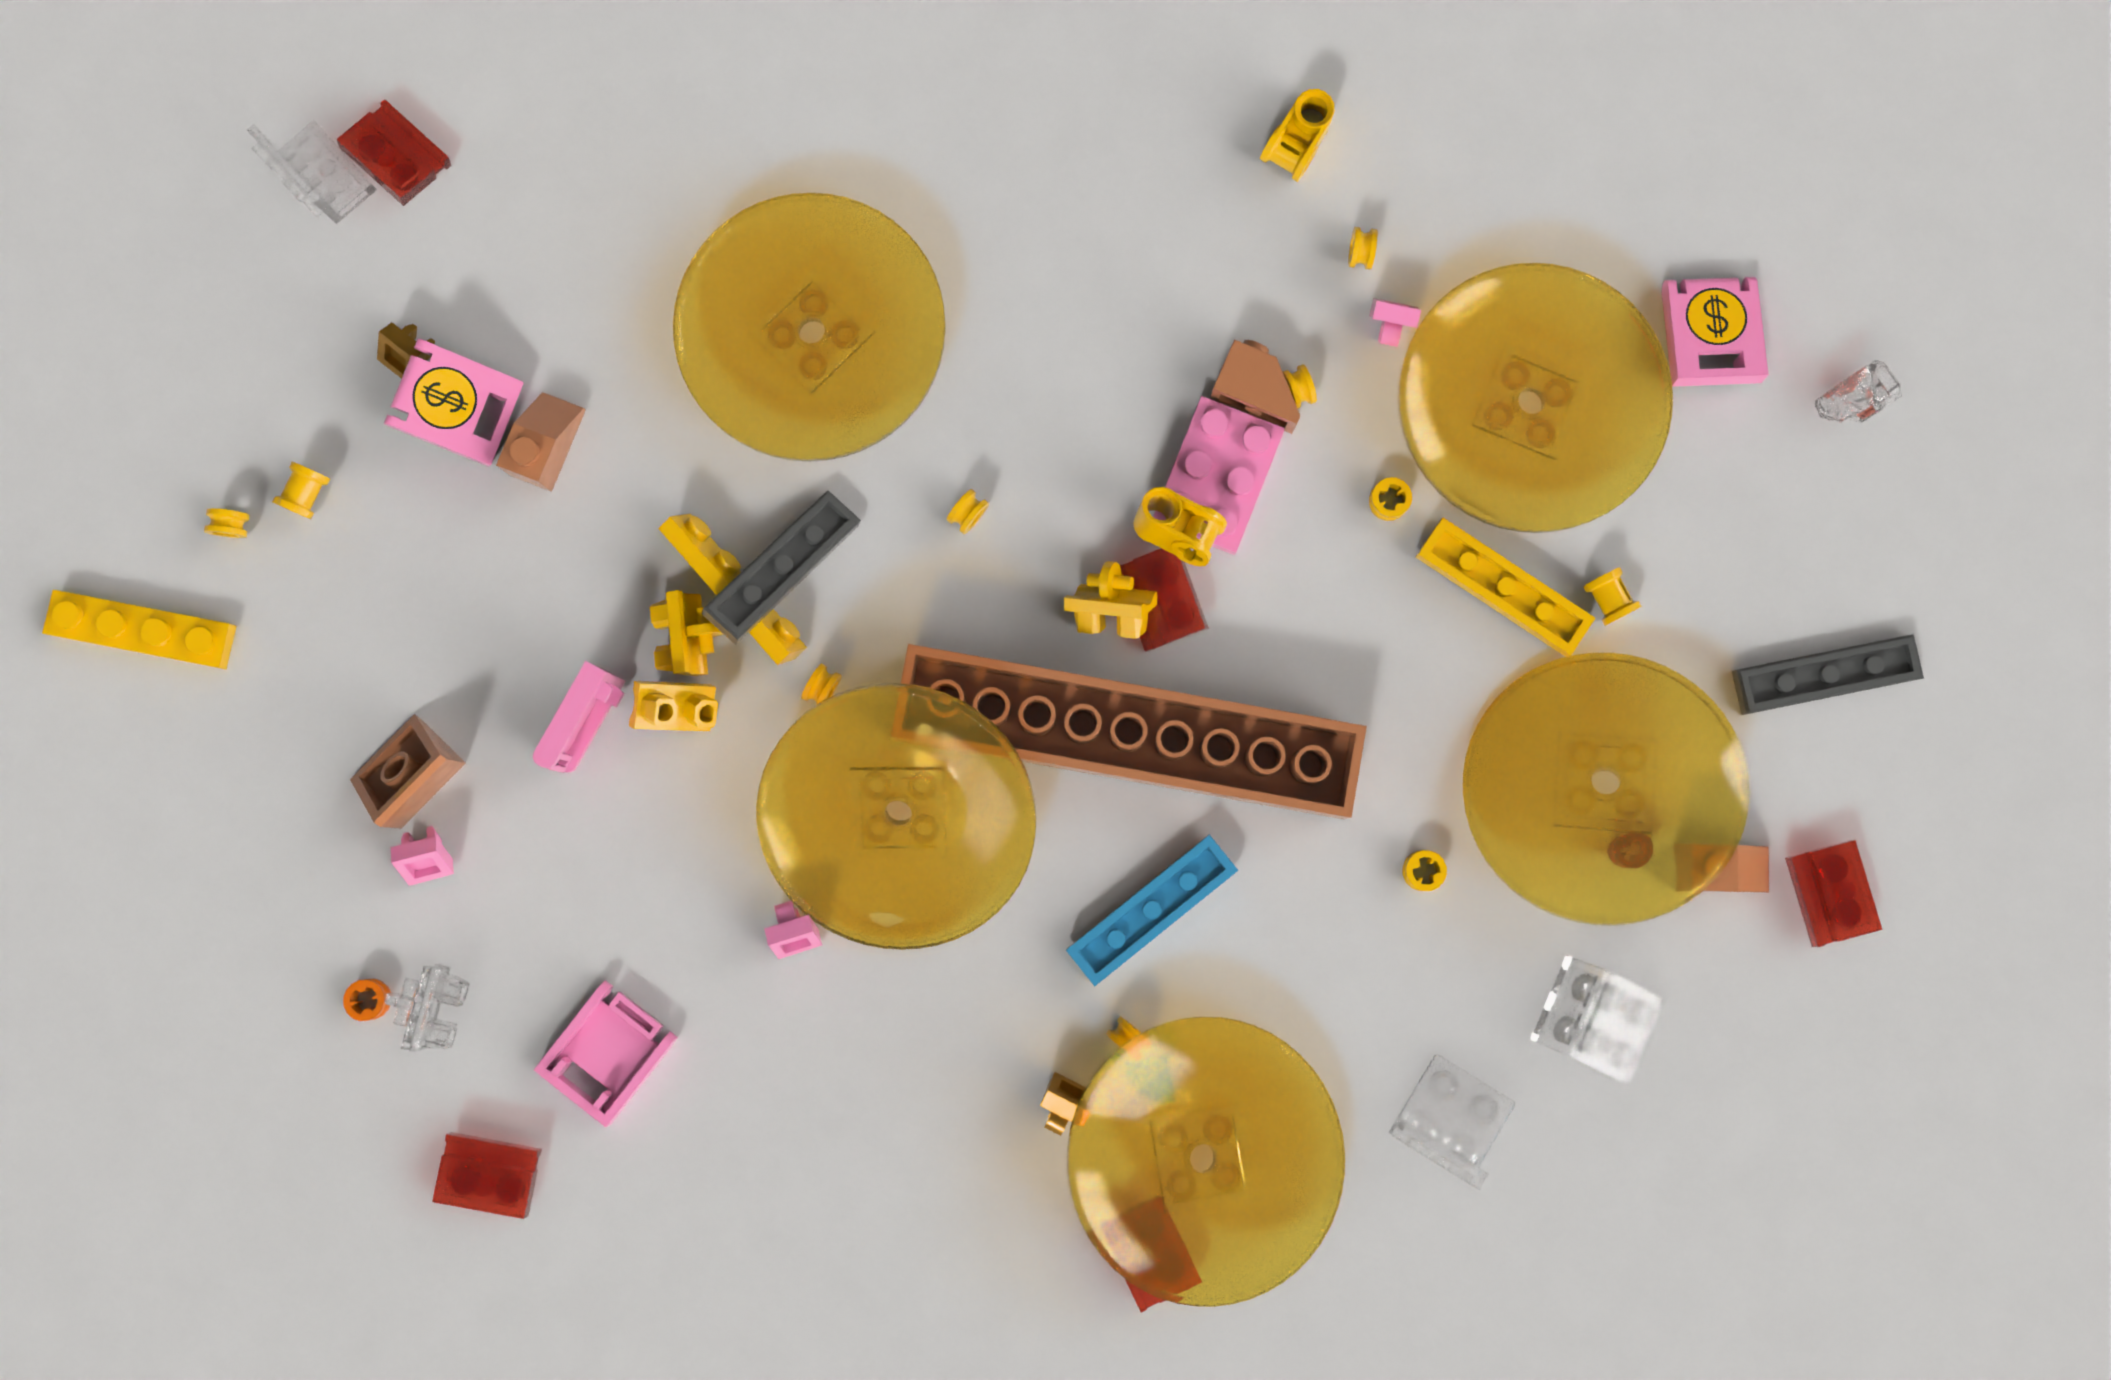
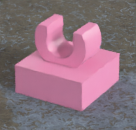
(1393, 317)
(422, 858)
(792, 933)

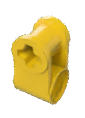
(1296, 139)
(1182, 525)

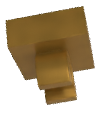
(397, 346)
(1061, 1100)

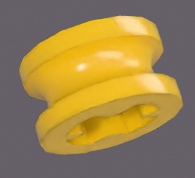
(1362, 248)
(1301, 385)
(1399, 509)
(967, 511)
(226, 523)
(821, 685)
(1436, 879)
(1123, 1032)

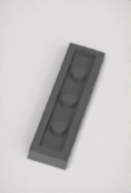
(781, 567)
(1827, 674)

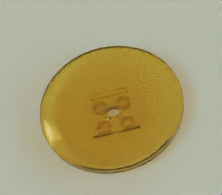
(797, 265)
(1587, 361)
(1591, 851)
(886, 877)
(1272, 1172)

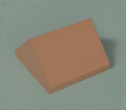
(405, 774)

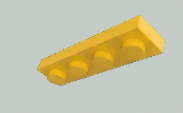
(719, 568)
(1505, 587)
(139, 629)

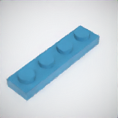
(1151, 910)

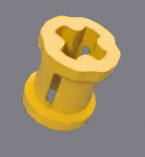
(301, 490)
(1612, 596)

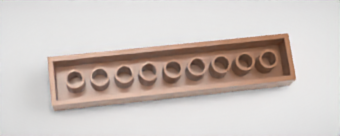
(1155, 733)

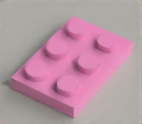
(1224, 465)

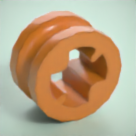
(351, 1002)

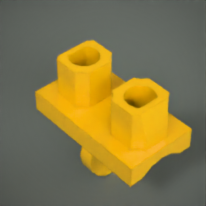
(1112, 596)
(689, 634)
(673, 706)

